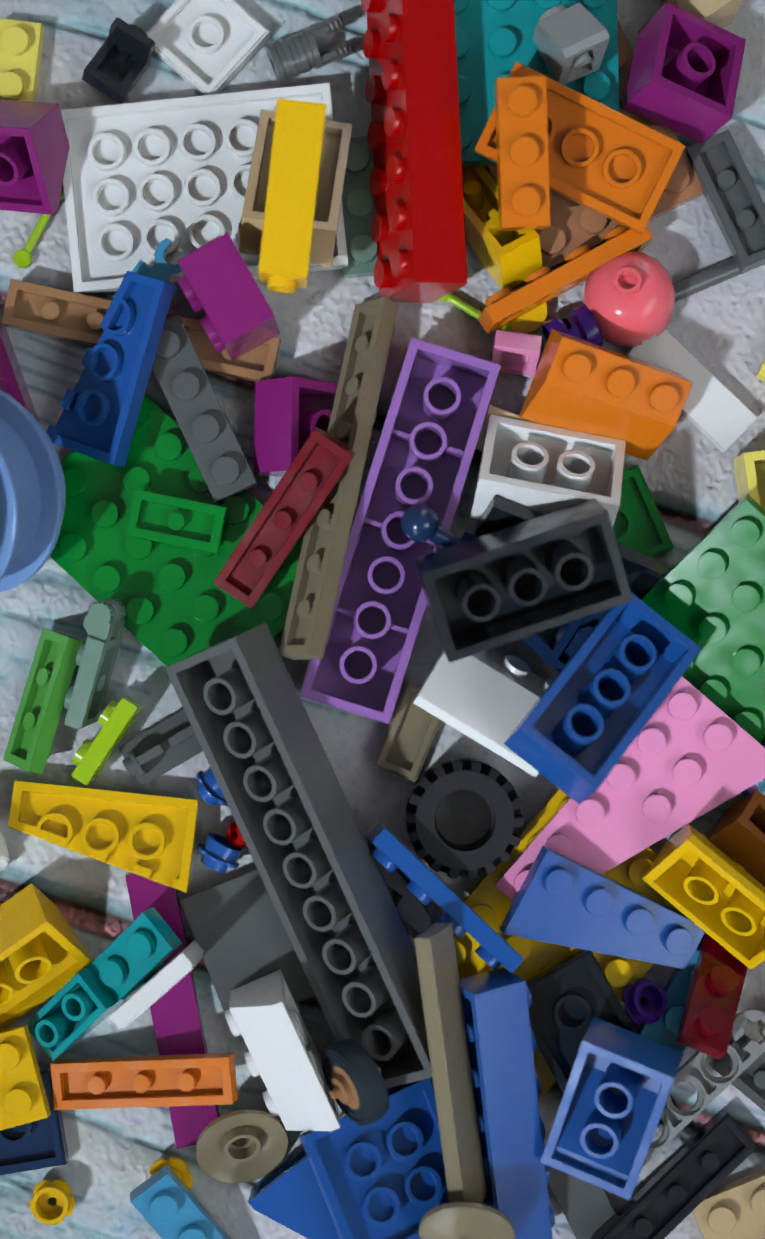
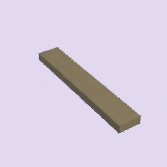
(450, 1064)

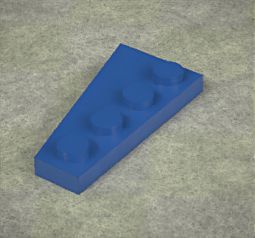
(109, 394)
(427, 886)
(590, 912)

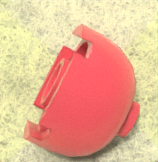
(630, 298)

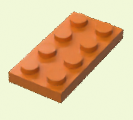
(599, 155)

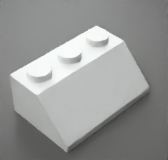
(547, 467)
(483, 698)
(282, 1054)

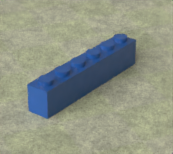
(507, 1099)

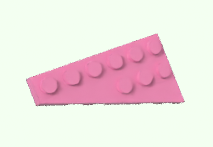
(670, 775)

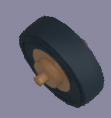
(355, 1082)

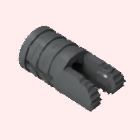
(300, 53)

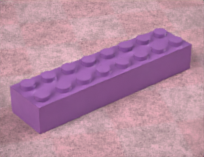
(417, 461)

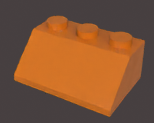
(605, 394)

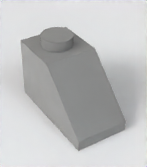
(570, 42)

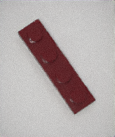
(284, 517)

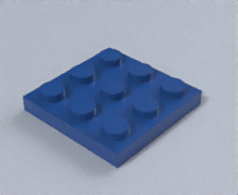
(383, 1173)

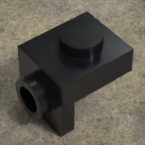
(120, 61)

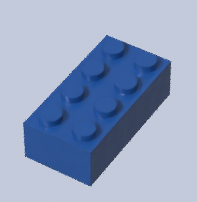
(602, 698)

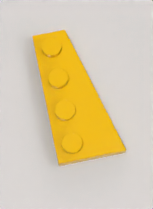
(123, 829)

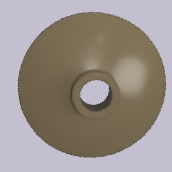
(241, 1146)
(465, 1221)

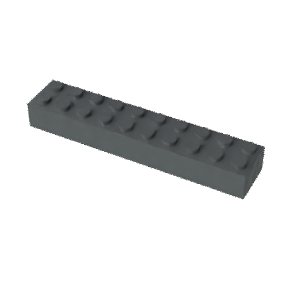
(307, 848)

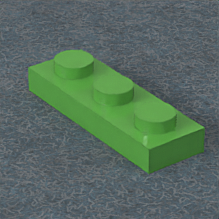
(42, 701)

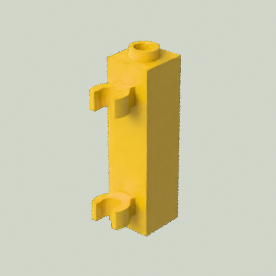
(291, 195)

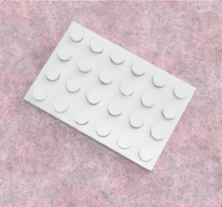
(165, 174)

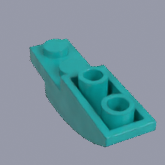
(104, 984)

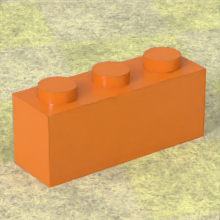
(522, 153)

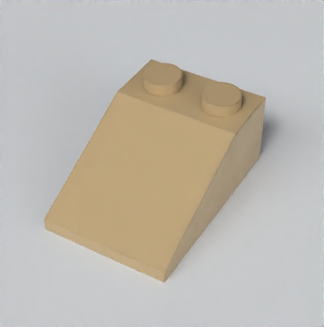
(329, 192)

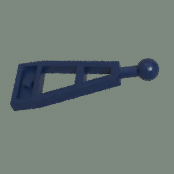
(422, 524)

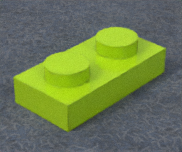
(94, 755)

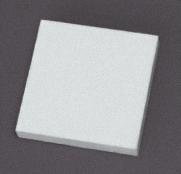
(207, 41)
(157, 985)

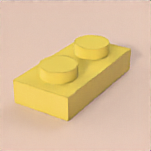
(20, 59)

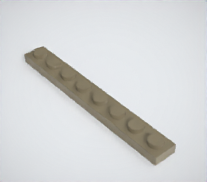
(329, 530)

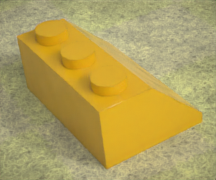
(712, 893)
(35, 953)

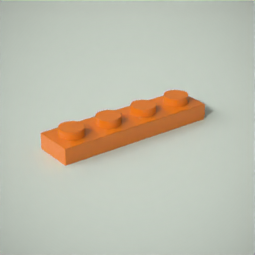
(547, 284)
(144, 1081)

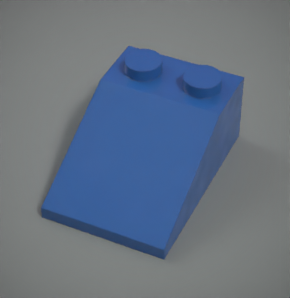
(611, 1107)

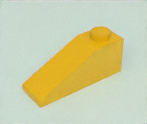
(504, 254)

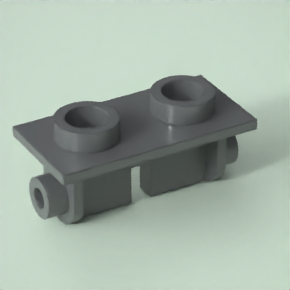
(160, 748)

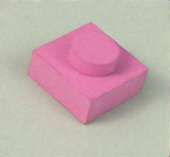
(516, 352)

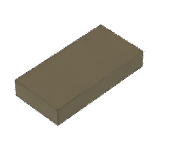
(407, 737)

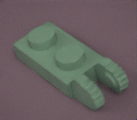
(95, 662)

